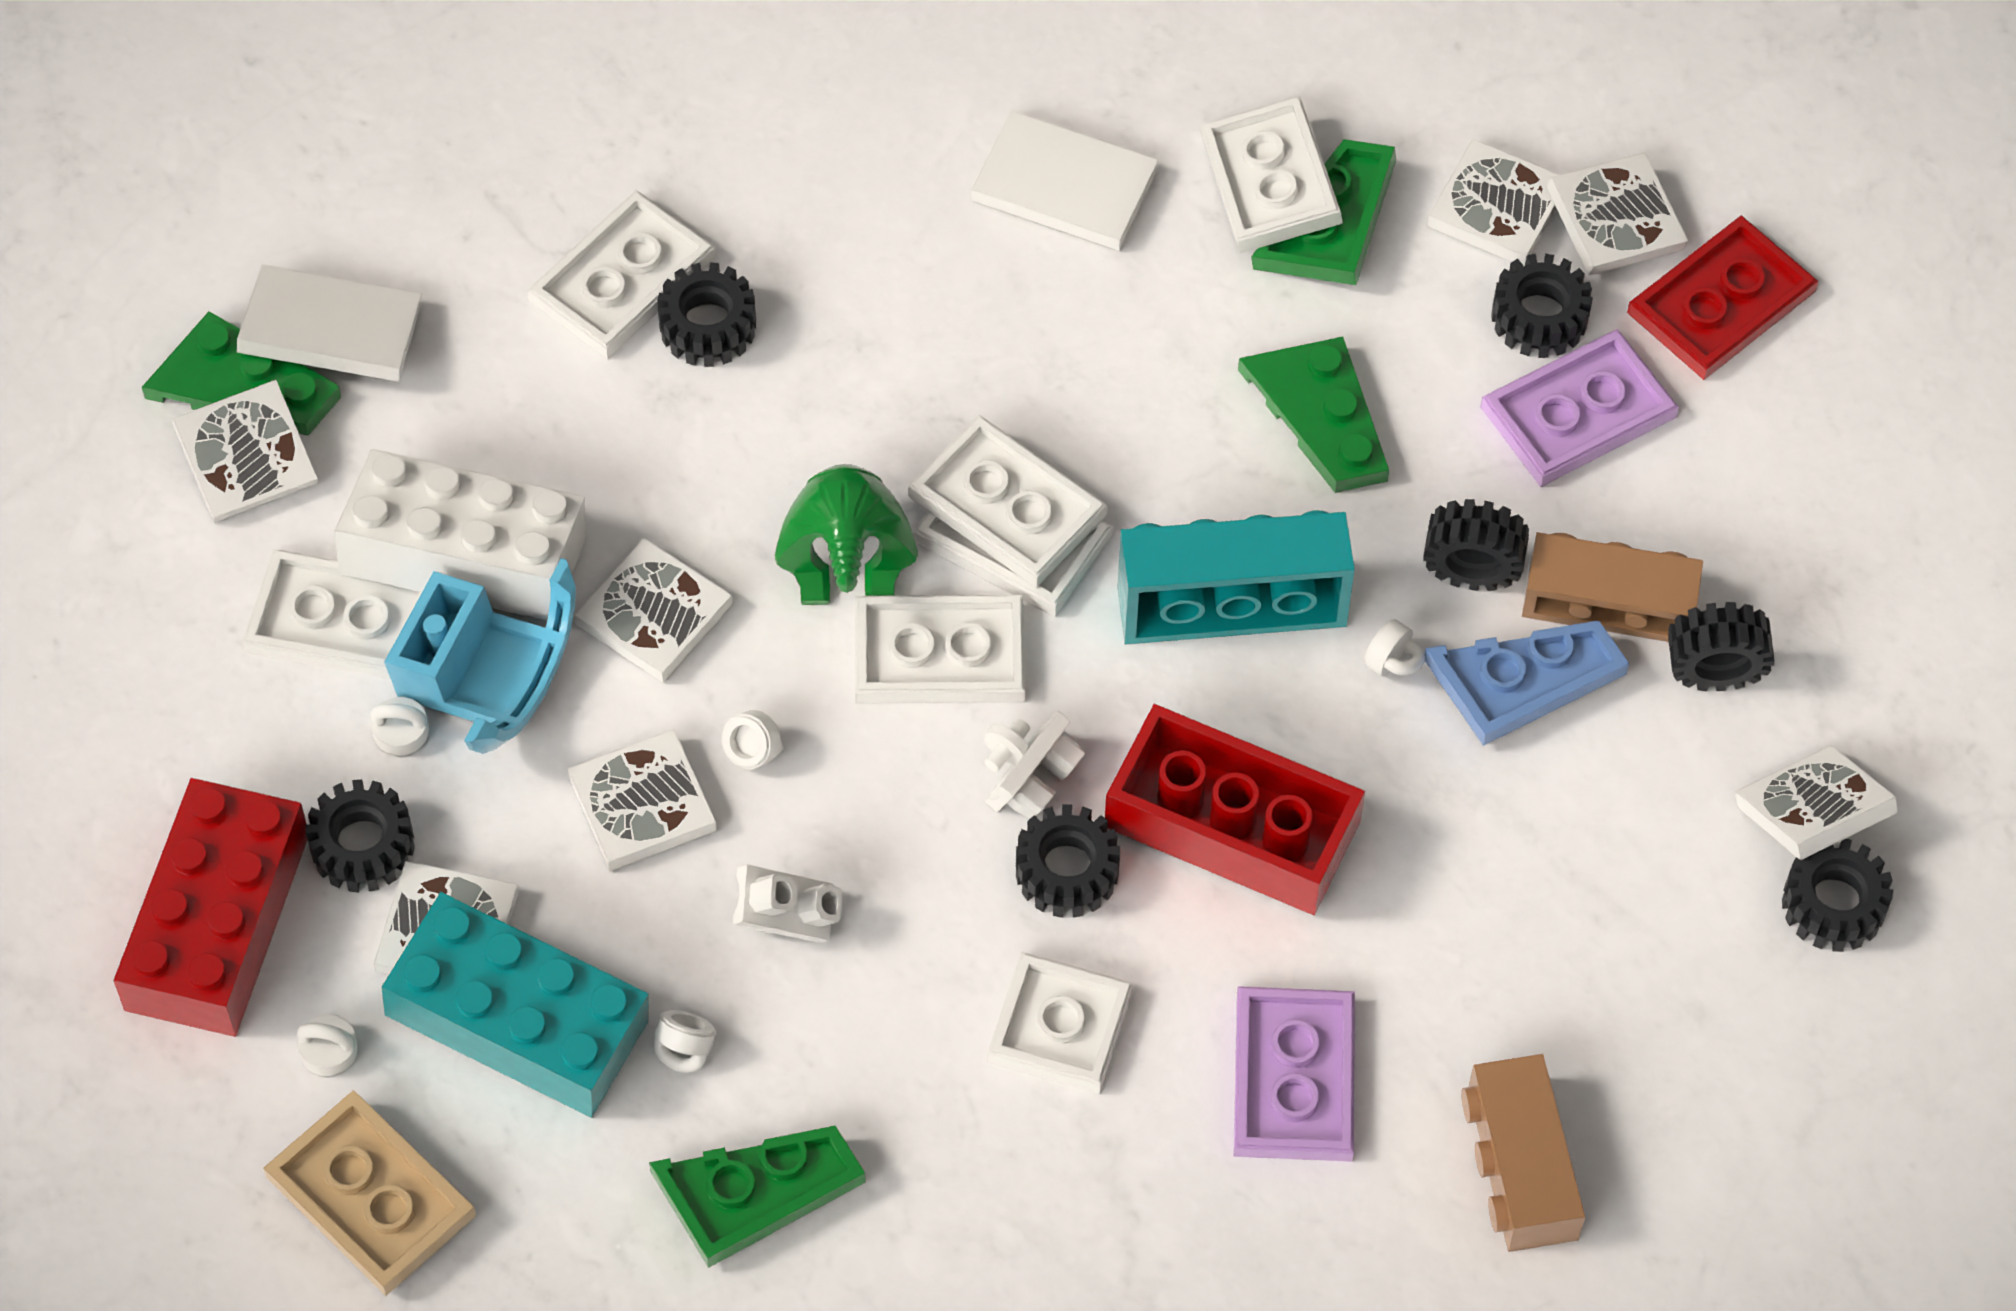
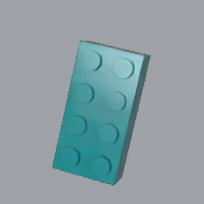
(1235, 577)
(515, 1004)

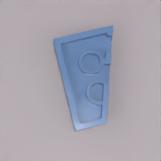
(1525, 678)

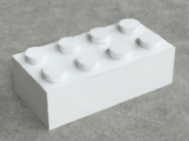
(461, 523)

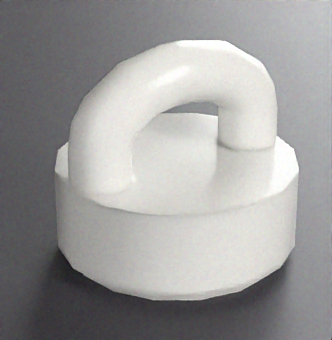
(1389, 647)
(399, 726)
(751, 739)
(686, 1035)
(327, 1045)

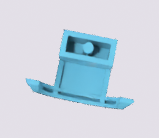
(477, 661)

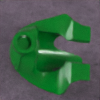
(844, 509)

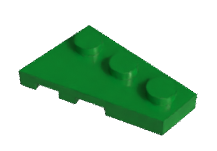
(1337, 253)
(210, 370)
(1324, 407)
(756, 1190)

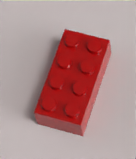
(1234, 809)
(212, 907)

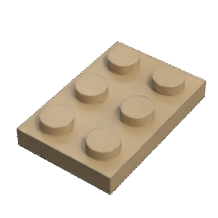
(369, 1192)

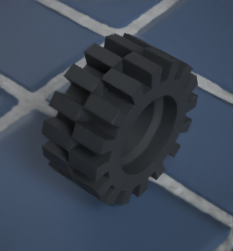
(1548, 281)
(702, 289)
(1476, 545)
(1721, 646)
(353, 807)
(1067, 831)
(1831, 923)

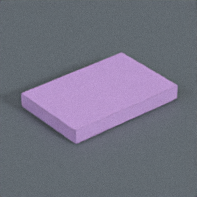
(1579, 407)
(1294, 1074)

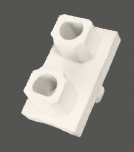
(1048, 747)
(786, 904)

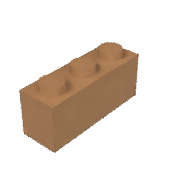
(1609, 583)
(1523, 1153)

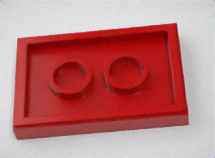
(1722, 297)

